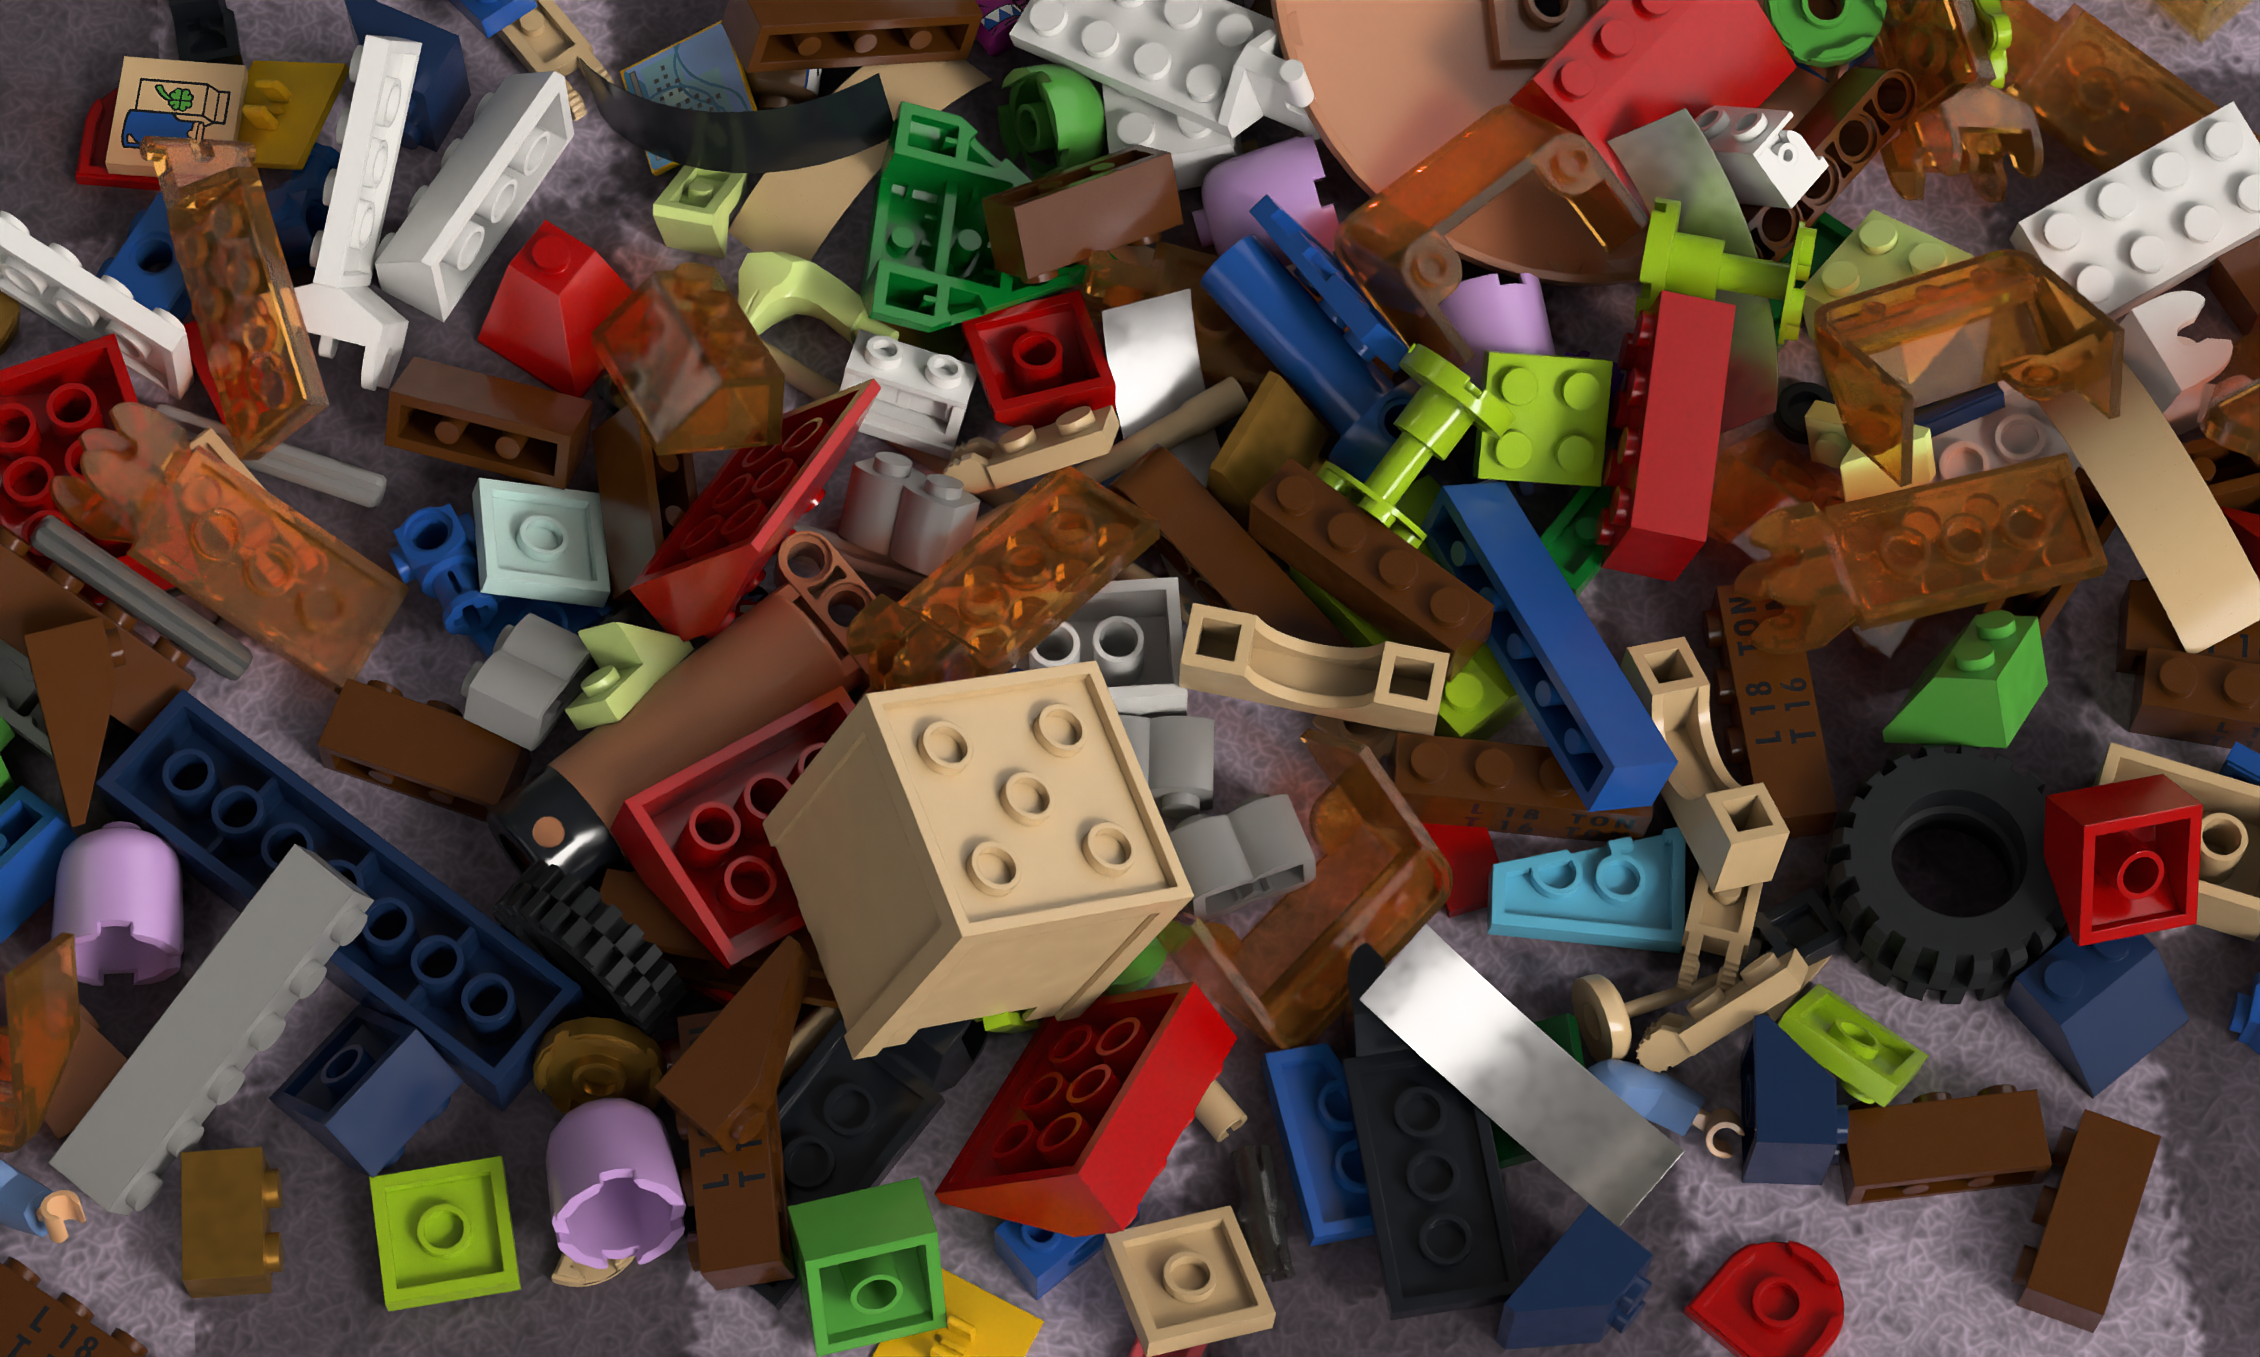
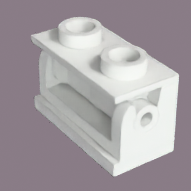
(1760, 157)
(919, 396)

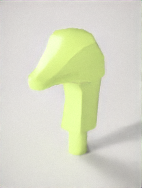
(780, 285)

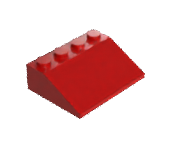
(1652, 60)
(41, 417)
(746, 516)
(704, 840)
(1092, 1112)

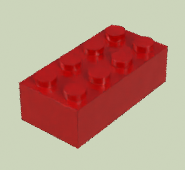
(1666, 436)

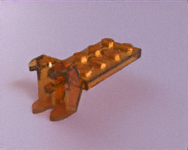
(1958, 116)
(229, 544)
(1919, 552)
(1004, 586)

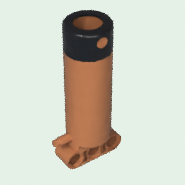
(732, 685)

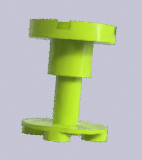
(1700, 267)
(1429, 427)

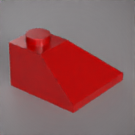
(549, 308)
(1040, 360)

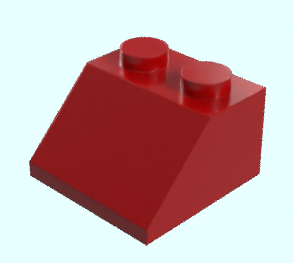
(2124, 857)

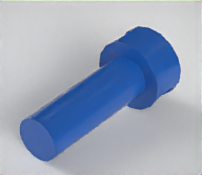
(1311, 353)

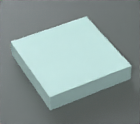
(540, 542)

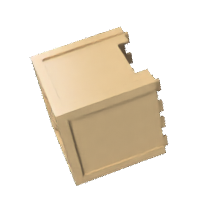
(976, 853)

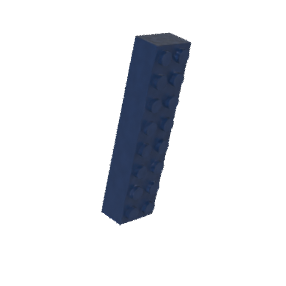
(424, 947)

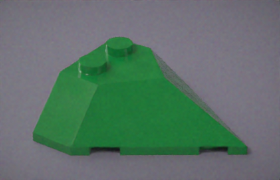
(929, 231)

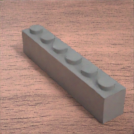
(213, 1032)

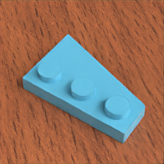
(1598, 896)

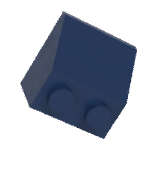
(440, 77)
(2098, 1006)
(368, 1089)
(1787, 1110)
(1579, 1288)

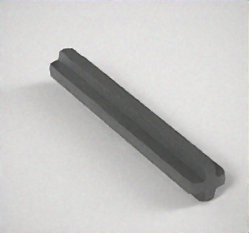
(141, 597)

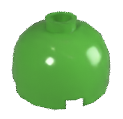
(1054, 111)

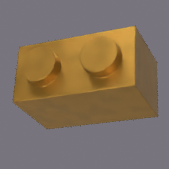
(229, 1222)

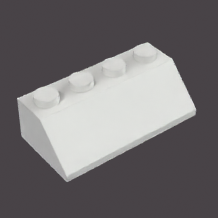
(476, 193)

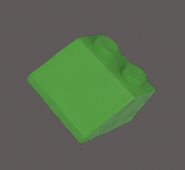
(1976, 686)
(868, 1266)

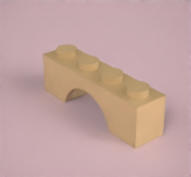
(1371, 685)
(1727, 826)

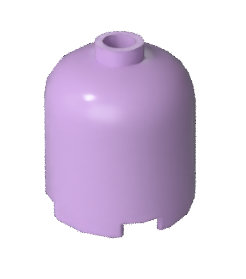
(1284, 173)
(1499, 318)
(122, 904)
(613, 1184)

